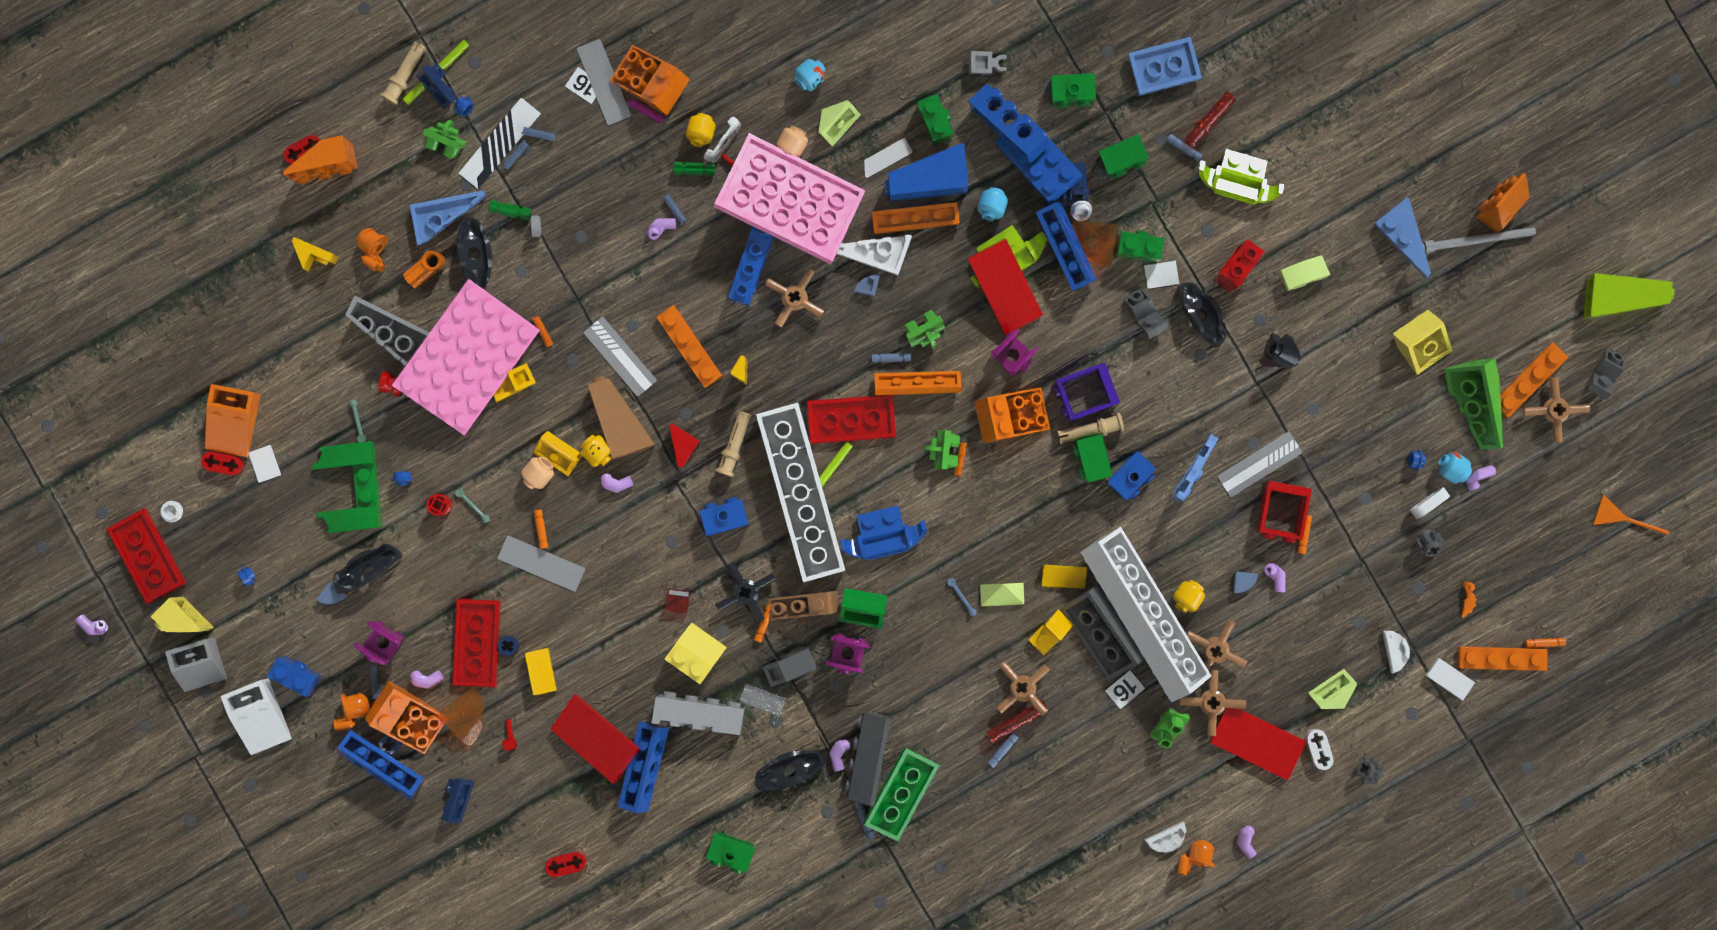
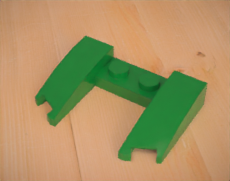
(368, 509)

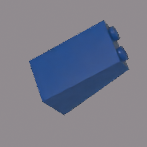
(931, 177)

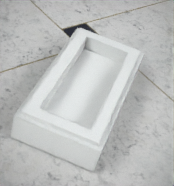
(1450, 678)

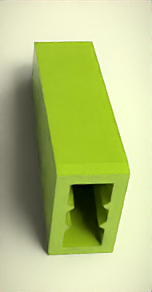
(1622, 294)

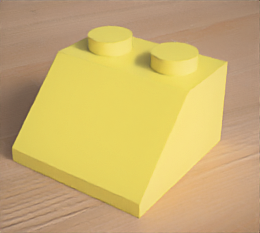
(1423, 341)
(179, 616)
(695, 653)

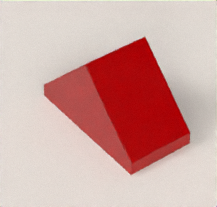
(683, 444)

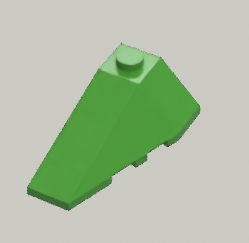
(1478, 395)

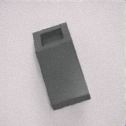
(1145, 313)
(1605, 373)
(789, 667)

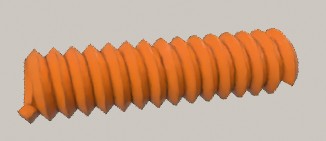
(543, 332)
(961, 454)

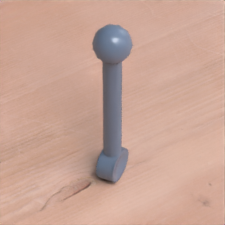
(952, 582)

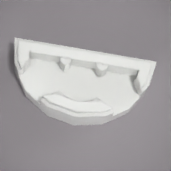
(1396, 649)
(1168, 839)

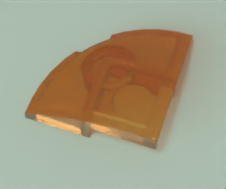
(1097, 240)
(465, 716)

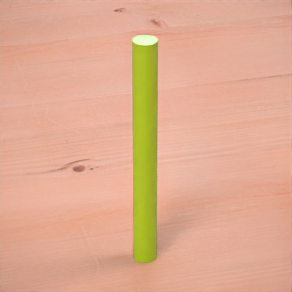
(444, 64)

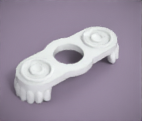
(714, 156)

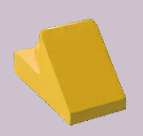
(308, 252)
(1050, 632)

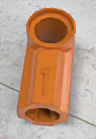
(422, 269)

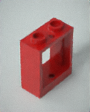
(1239, 266)
(1302, 492)

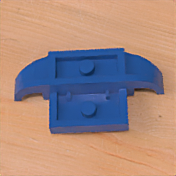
(883, 535)

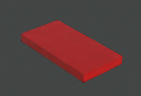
(1005, 286)
(851, 419)
(146, 556)
(476, 643)
(595, 738)
(1258, 742)

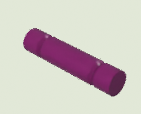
(646, 110)

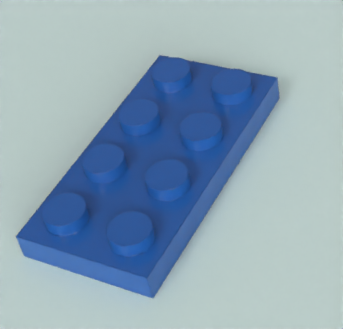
(1049, 173)

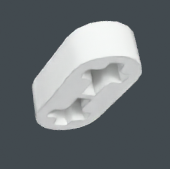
(1429, 503)
(1314, 750)

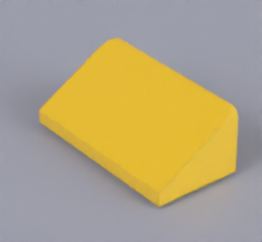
(740, 370)
(557, 452)
(1064, 576)
(540, 671)

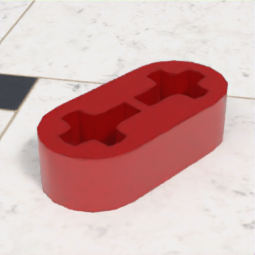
(299, 146)
(223, 458)
(565, 858)

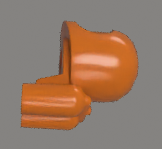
(372, 244)
(353, 707)
(1199, 855)

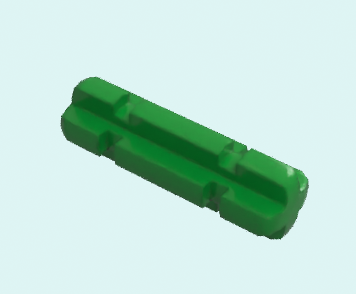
(694, 168)
(509, 210)

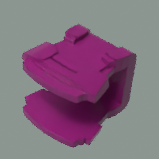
(1009, 343)
(372, 650)
(847, 665)

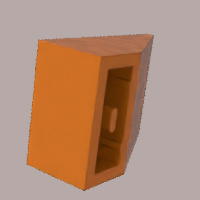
(650, 79)
(323, 160)
(1504, 203)
(1012, 415)
(230, 420)
(405, 717)

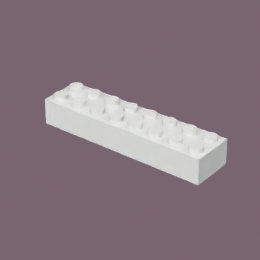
(800, 492)
(1146, 614)

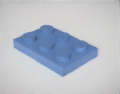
(1164, 66)

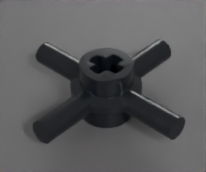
(737, 598)

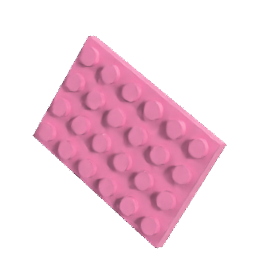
(789, 198)
(465, 357)

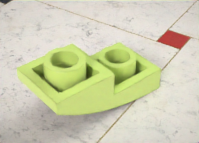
(1304, 273)

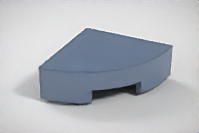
(867, 286)
(1243, 581)
(329, 596)

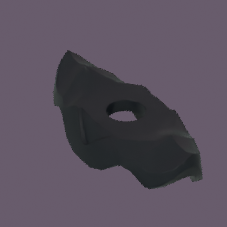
(473, 236)
(1194, 300)
(351, 575)
(772, 775)

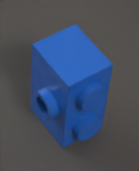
(1131, 476)
(724, 517)
(294, 676)

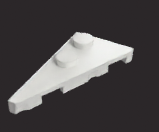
(882, 254)

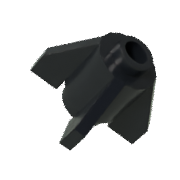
(1282, 352)

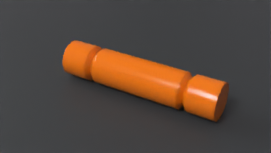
(540, 527)
(1303, 543)
(763, 624)
(1550, 642)

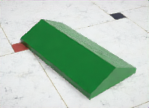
(901, 794)

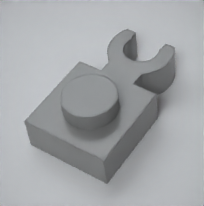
(983, 63)

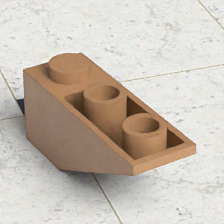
(804, 605)

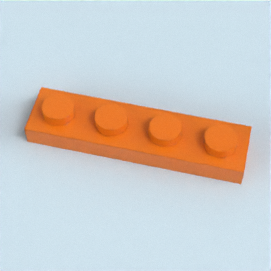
(915, 218)
(689, 346)
(1531, 378)
(918, 383)
(1502, 658)

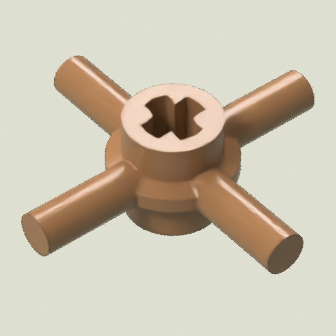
(792, 290)
(1554, 417)
(1217, 641)
(1025, 680)
(1223, 703)

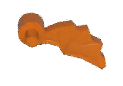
(1469, 601)

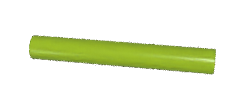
(835, 463)

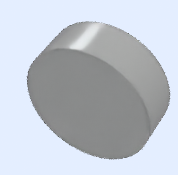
(536, 225)

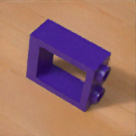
(1107, 386)

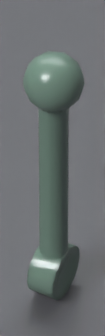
(361, 438)
(460, 493)

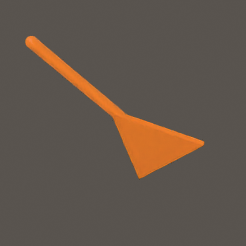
(1610, 513)

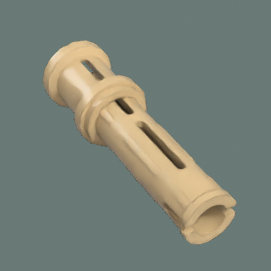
(398, 82)
(1102, 427)
(730, 454)

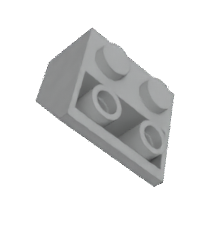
(196, 664)

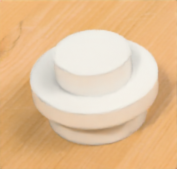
(1081, 210)
(171, 511)

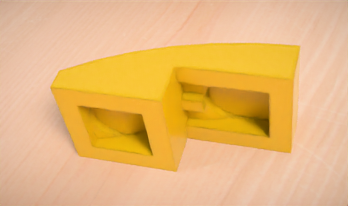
(516, 381)

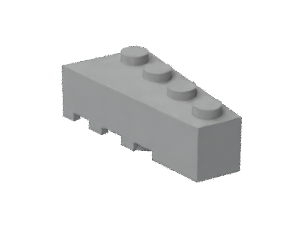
(386, 329)
(698, 713)

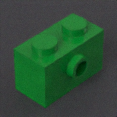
(1072, 90)
(935, 119)
(1124, 156)
(1140, 246)
(1092, 459)
(866, 603)
(730, 852)

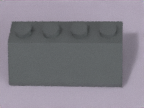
(1102, 631)
(869, 757)

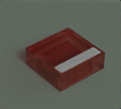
(678, 600)

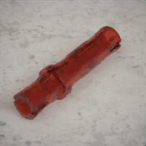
(1204, 126)
(994, 733)

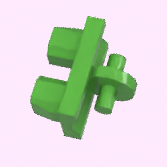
(435, 136)
(925, 333)
(940, 450)
(1168, 727)

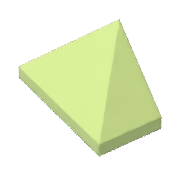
(837, 120)
(1002, 594)
(1334, 692)

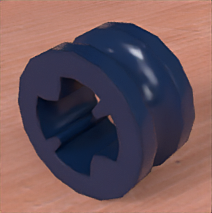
(508, 652)
(385, 749)

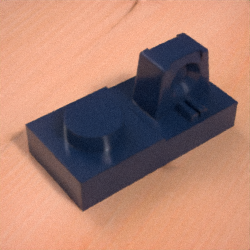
(431, 79)
(459, 792)

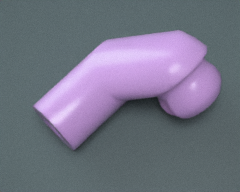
(659, 226)
(1479, 474)
(615, 485)
(1277, 575)
(92, 628)
(423, 681)
(837, 752)
(1244, 840)

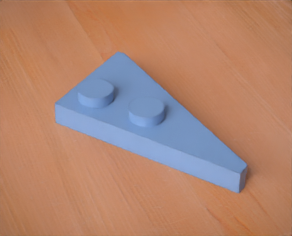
(435, 215)
(1402, 231)
(1194, 471)

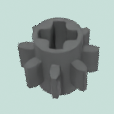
(1429, 543)
(1370, 770)

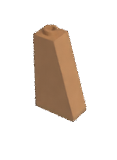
(619, 423)

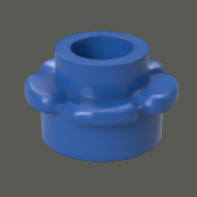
(463, 106)
(1416, 460)
(402, 477)
(246, 576)

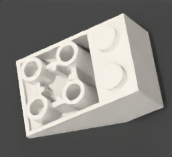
(256, 716)

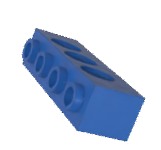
(1027, 147)
(1066, 246)
(750, 267)
(380, 765)
(644, 767)

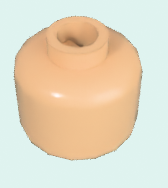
(792, 141)
(537, 473)

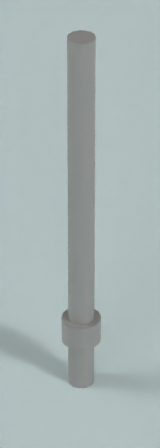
(1430, 246)

